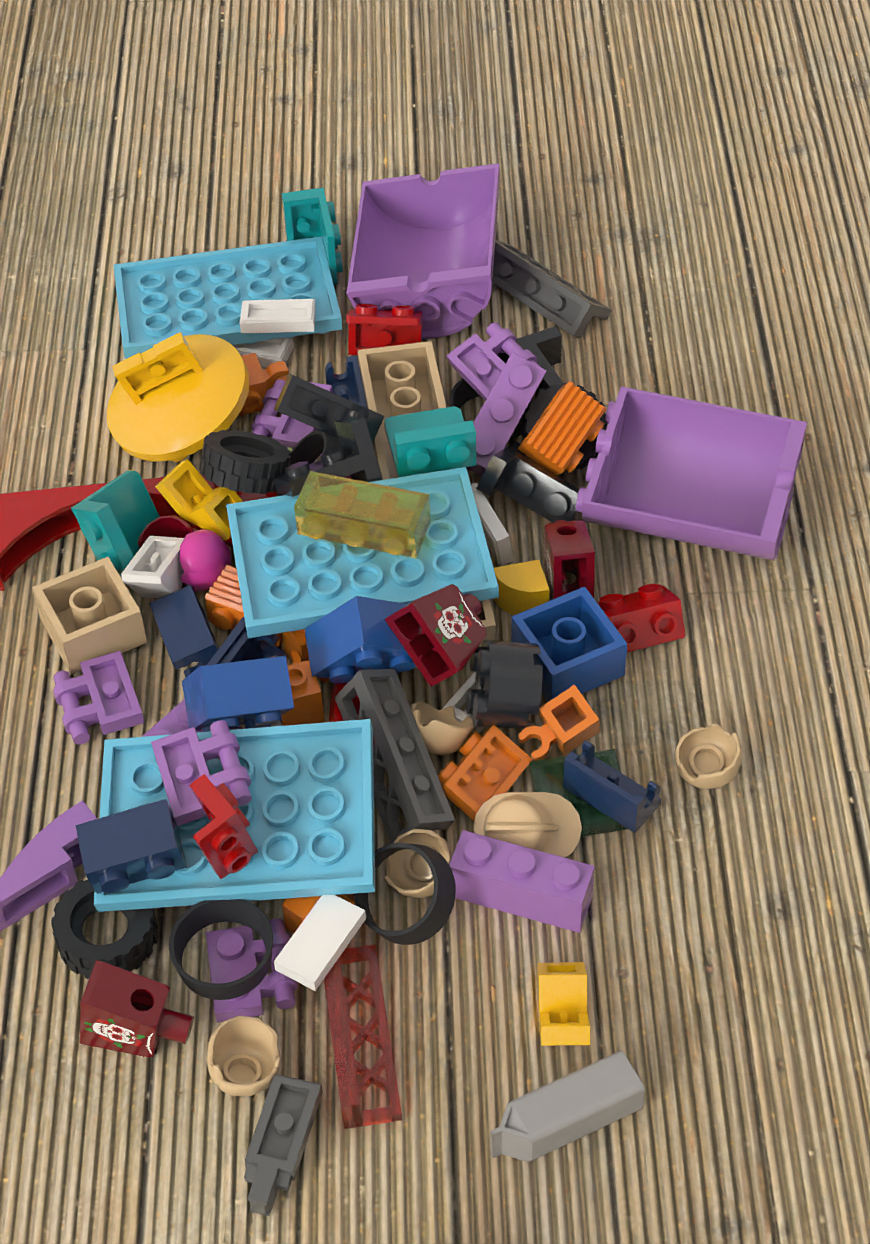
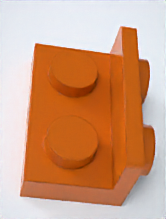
(486, 769)

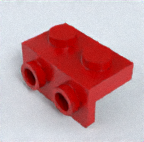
(382, 328)
(645, 616)
(225, 837)

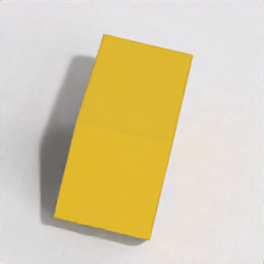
(196, 500)
(563, 1004)

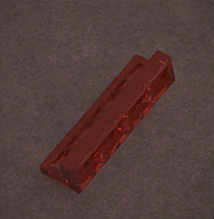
(345, 1048)

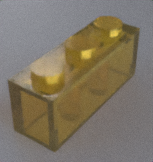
(362, 514)

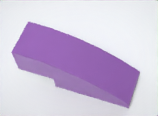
(43, 867)

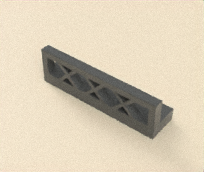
(544, 290)
(399, 750)

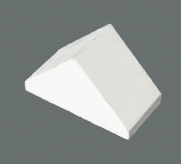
(155, 568)

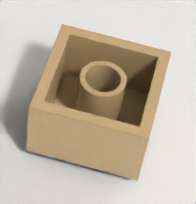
(89, 613)

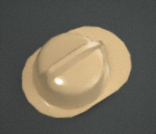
(531, 820)

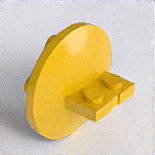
(176, 396)

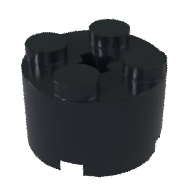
(505, 684)

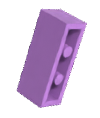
(504, 408)
(522, 881)

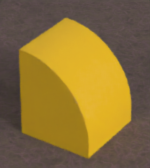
(521, 586)

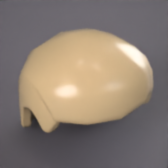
(440, 728)
(708, 757)
(409, 870)
(243, 1056)

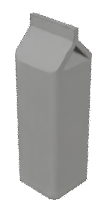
(568, 1109)

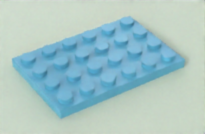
(207, 291)
(298, 579)
(305, 816)

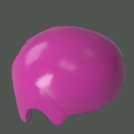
(203, 559)

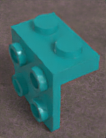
(311, 216)
(431, 441)
(116, 517)

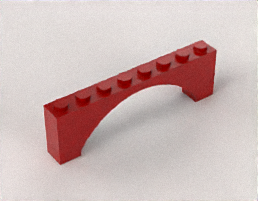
(43, 516)

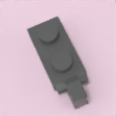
(280, 1139)

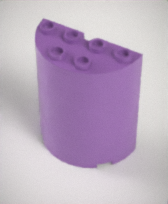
(428, 246)
(694, 472)

